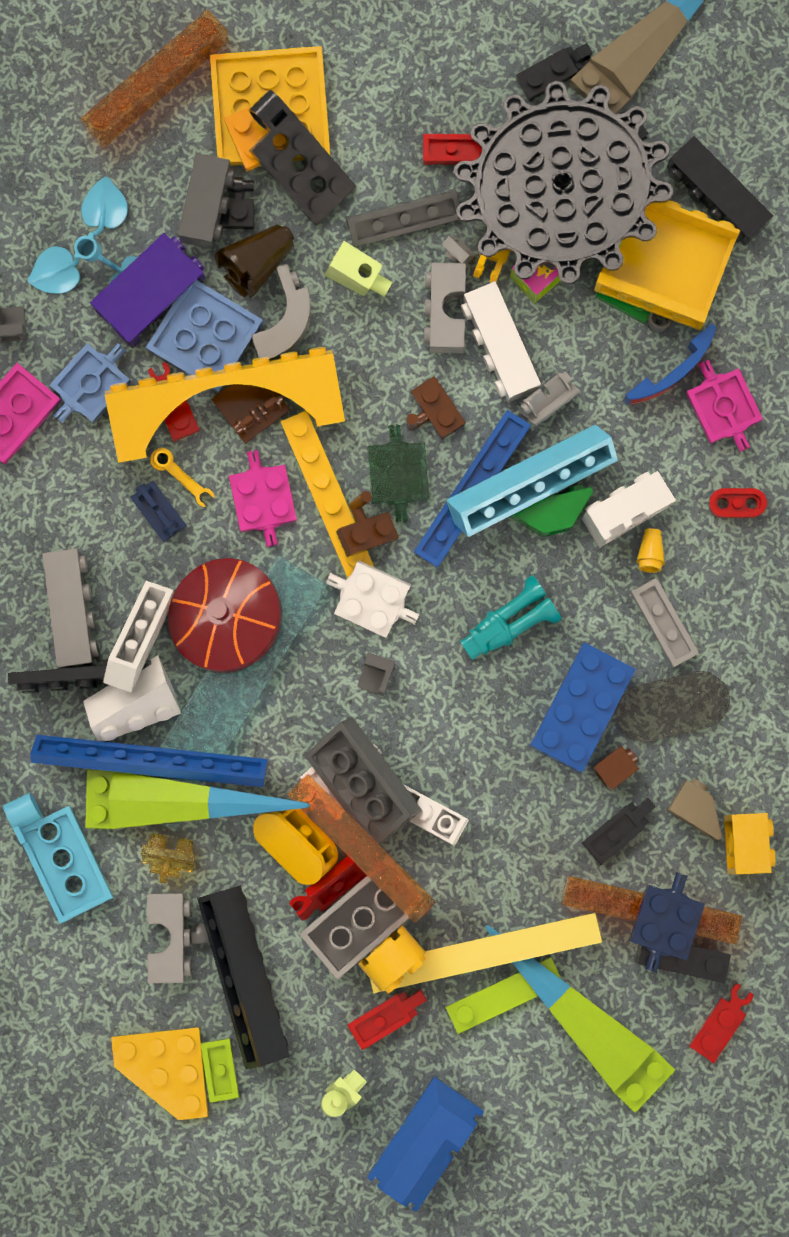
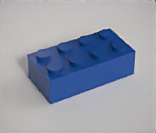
(582, 708)

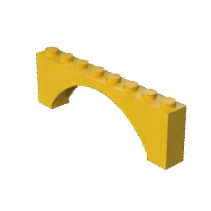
(141, 408)

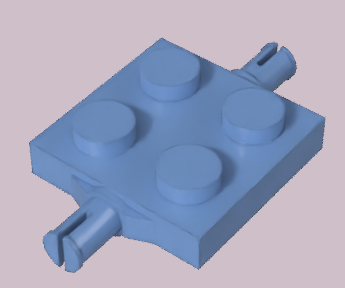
(85, 381)

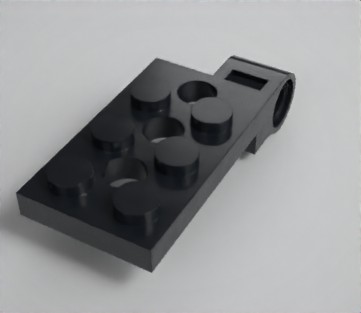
(277, 118)
(58, 679)

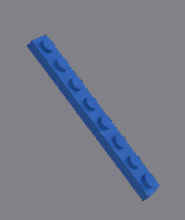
(149, 760)

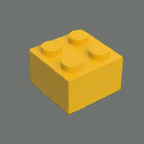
(749, 843)

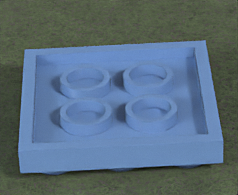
(203, 331)

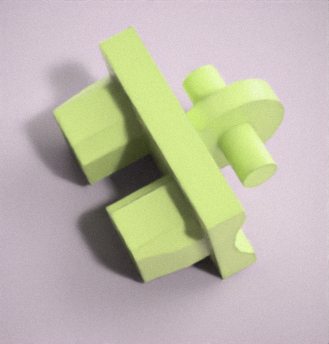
(342, 1094)

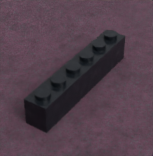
(243, 977)

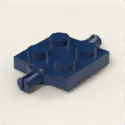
(666, 922)

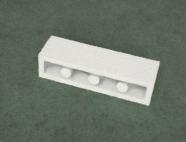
(501, 342)
(138, 636)

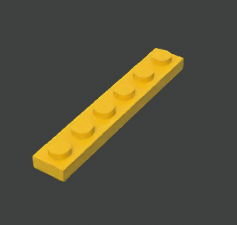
(322, 484)

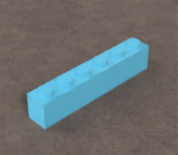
(532, 480)

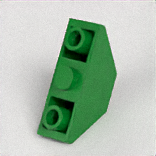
(554, 513)

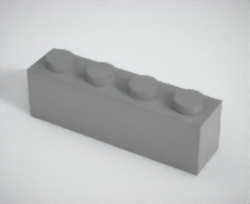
(69, 608)

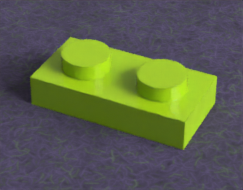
(220, 1070)

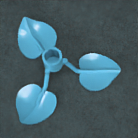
(55, 266)

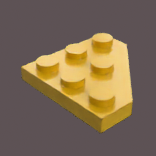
(166, 1068)

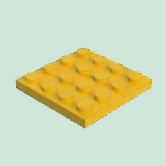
(290, 73)

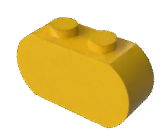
(296, 844)

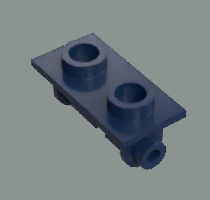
(158, 511)

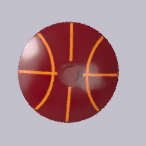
(225, 615)

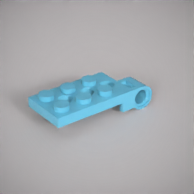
(28, 824)

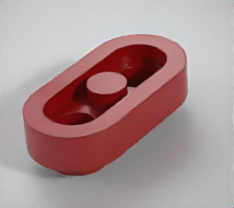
(736, 502)

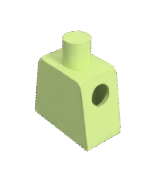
(346, 268)

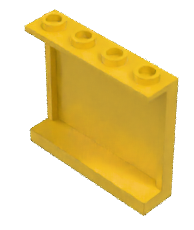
(676, 269)

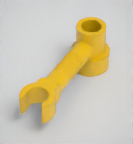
(179, 474)

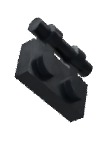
(240, 211)

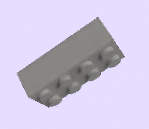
(353, 927)

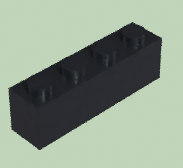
(718, 190)

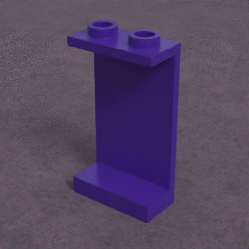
(147, 288)

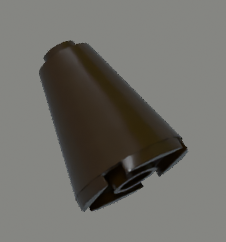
(254, 258)

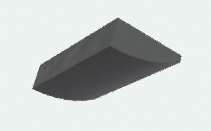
(362, 781)

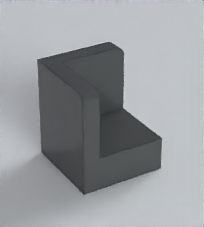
(12, 324)
(376, 674)

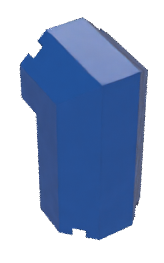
(424, 1142)

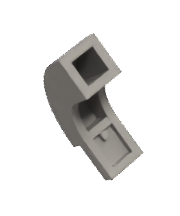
(293, 326)

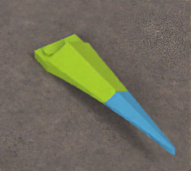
(141, 800)
(617, 1054)

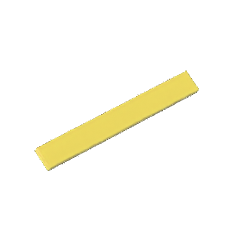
(505, 949)

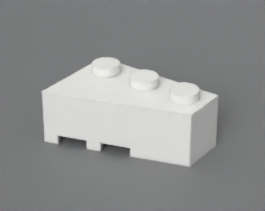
(627, 508)
(118, 712)

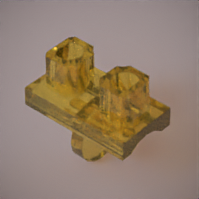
(167, 861)

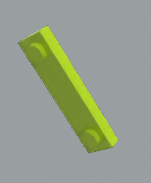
(494, 1000)

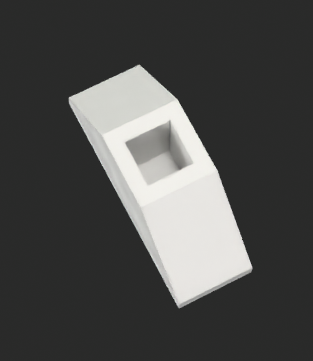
(437, 818)

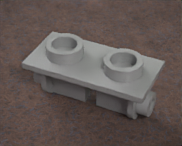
(540, 406)

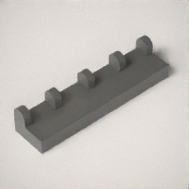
(403, 218)

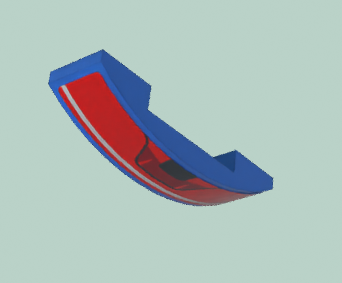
(647, 390)

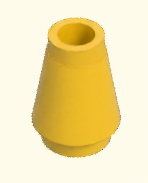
(651, 551)

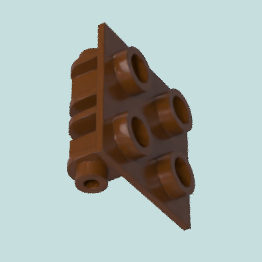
(250, 408)

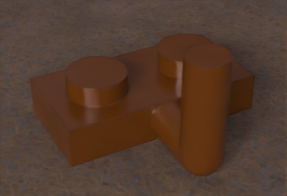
(435, 408)
(366, 532)

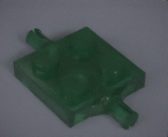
(398, 473)

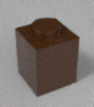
(616, 767)

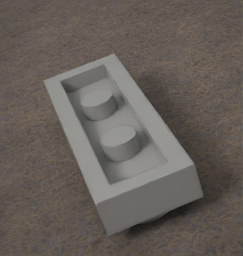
(664, 622)

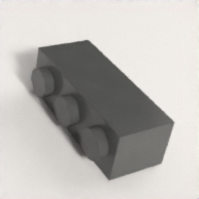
(206, 201)

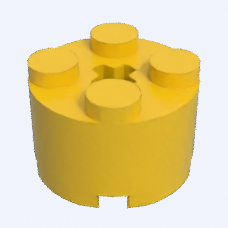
(392, 959)

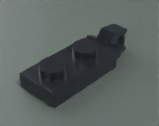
(557, 67)
(618, 831)

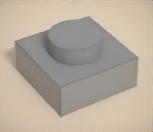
(458, 250)

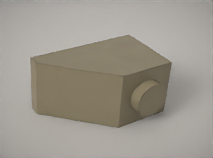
(696, 808)

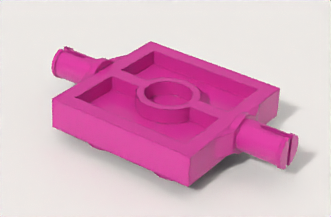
(724, 406)
(262, 498)

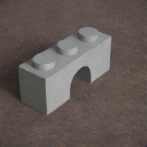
(445, 282)
(170, 912)

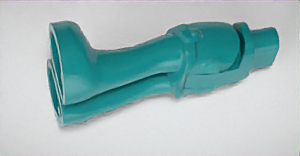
(496, 632)

